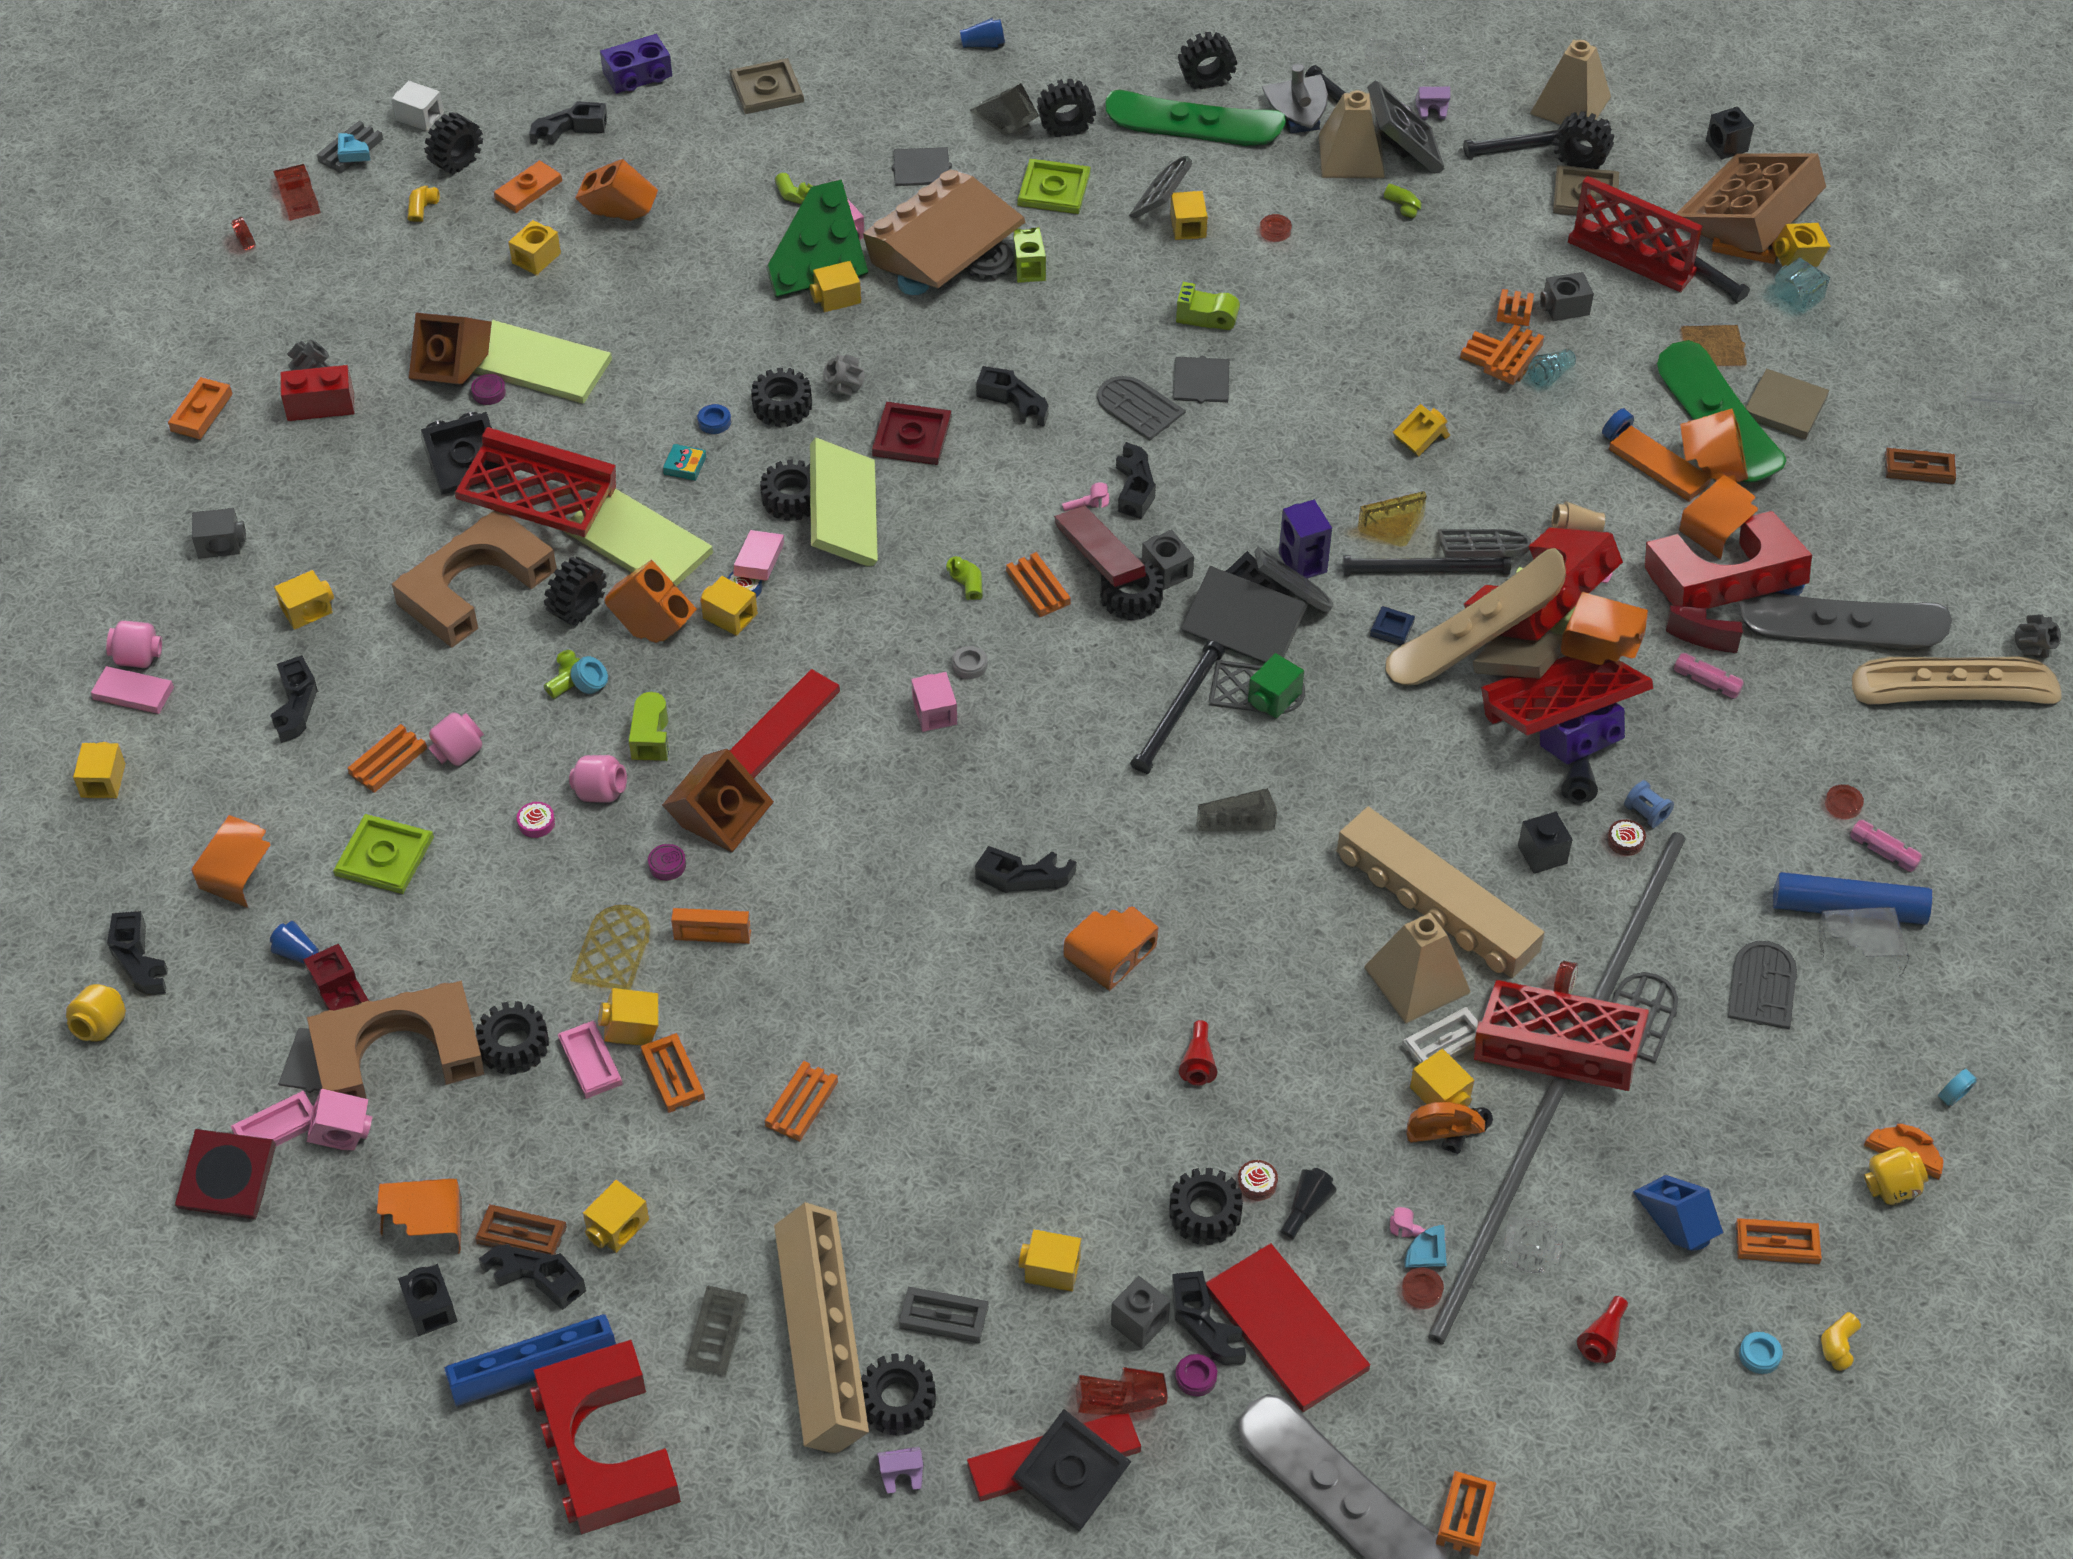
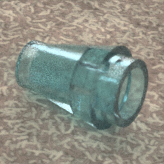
(1550, 366)

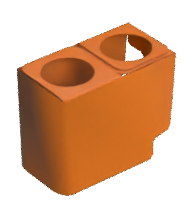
(617, 192)
(1716, 445)
(1717, 514)
(649, 603)
(1603, 630)
(230, 859)
(1106, 940)
(423, 1206)

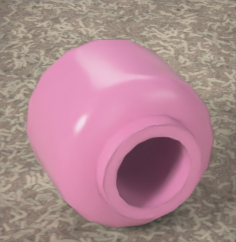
(133, 644)
(455, 739)
(598, 778)

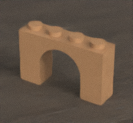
(490, 541)
(435, 1012)

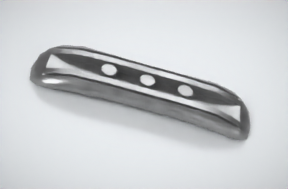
(1331, 1485)

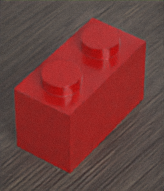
(317, 393)

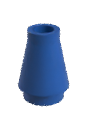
(984, 34)

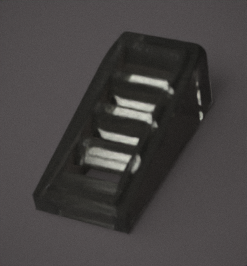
(1238, 813)
(723, 1298)

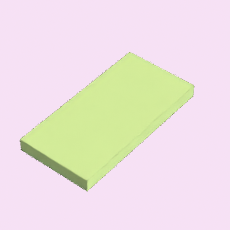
(543, 362)
(843, 502)
(635, 534)

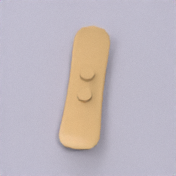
(1480, 622)
(1955, 679)

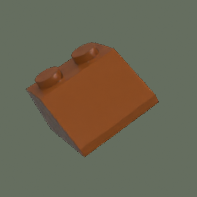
(447, 347)
(718, 800)

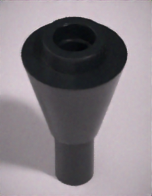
(1580, 782)
(1311, 1193)

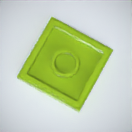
(1054, 186)
(383, 853)

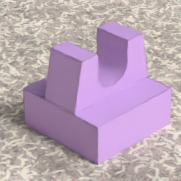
(1435, 98)
(899, 1462)

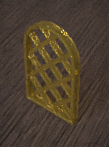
(616, 939)

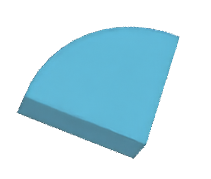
(352, 149)
(1427, 1249)

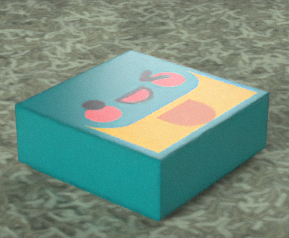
(684, 462)

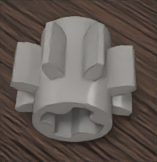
(844, 374)

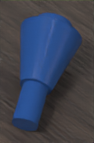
(292, 942)

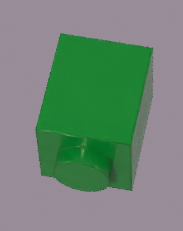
(1275, 686)

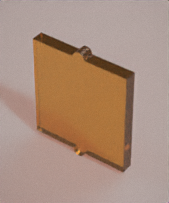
(1720, 342)

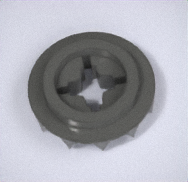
(1003, 260)

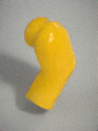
(419, 199)
(1835, 1341)

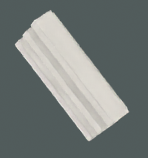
(1419, 1055)

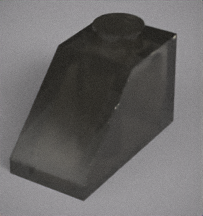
(1008, 111)

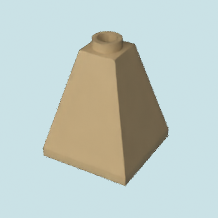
(1574, 86)
(1351, 140)
(1418, 969)

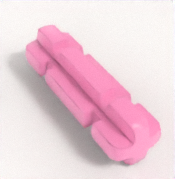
(1708, 675)
(1886, 845)

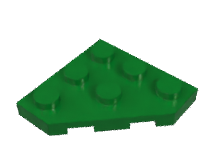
(816, 238)

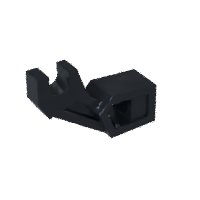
(581, 118)
(1004, 387)
(1139, 478)
(300, 698)
(1021, 877)
(140, 969)
(536, 1265)
(1210, 1335)

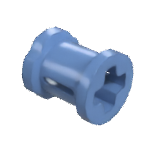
(1639, 795)

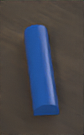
(1822, 894)
(516, 1362)

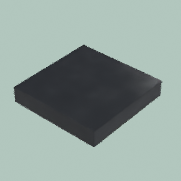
(1071, 1470)

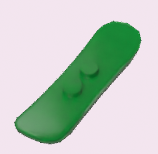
(1194, 120)
(1704, 391)

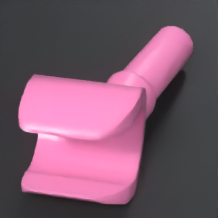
(1097, 491)
(1404, 1219)

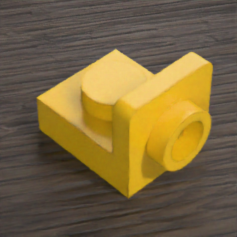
(1421, 429)

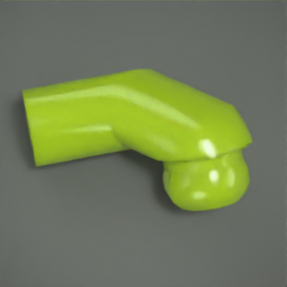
(789, 191)
(1402, 196)
(968, 575)
(563, 681)

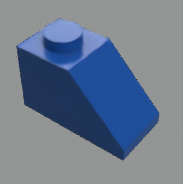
(1681, 1211)

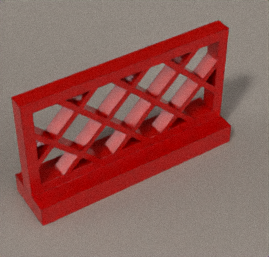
(1630, 251)
(546, 464)
(1561, 694)
(1555, 1052)

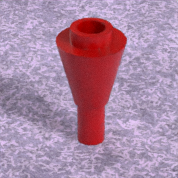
(1198, 1062)
(1600, 1339)

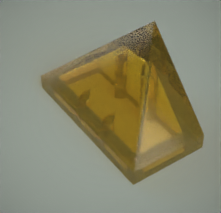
(1393, 519)

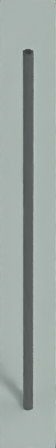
(1551, 1100)

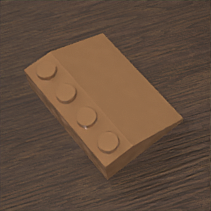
(1755, 197)
(941, 229)

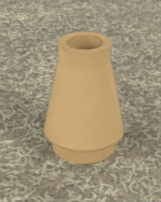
(1577, 518)

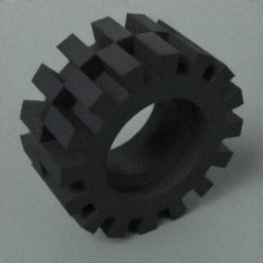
(1202, 49)
(1064, 95)
(1588, 129)
(453, 143)
(781, 384)
(781, 477)
(575, 590)
(1135, 603)
(515, 1056)
(1205, 1185)
(898, 1372)

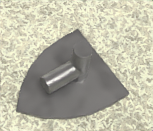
(1299, 99)

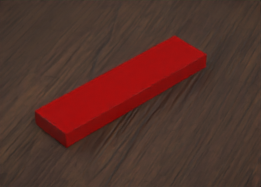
(784, 721)
(994, 1469)

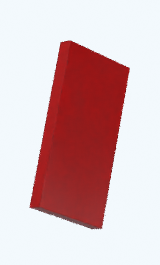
(1287, 1327)

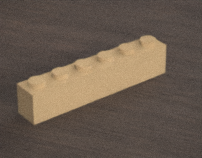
(1436, 887)
(820, 1329)

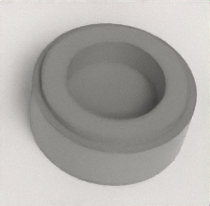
(969, 662)

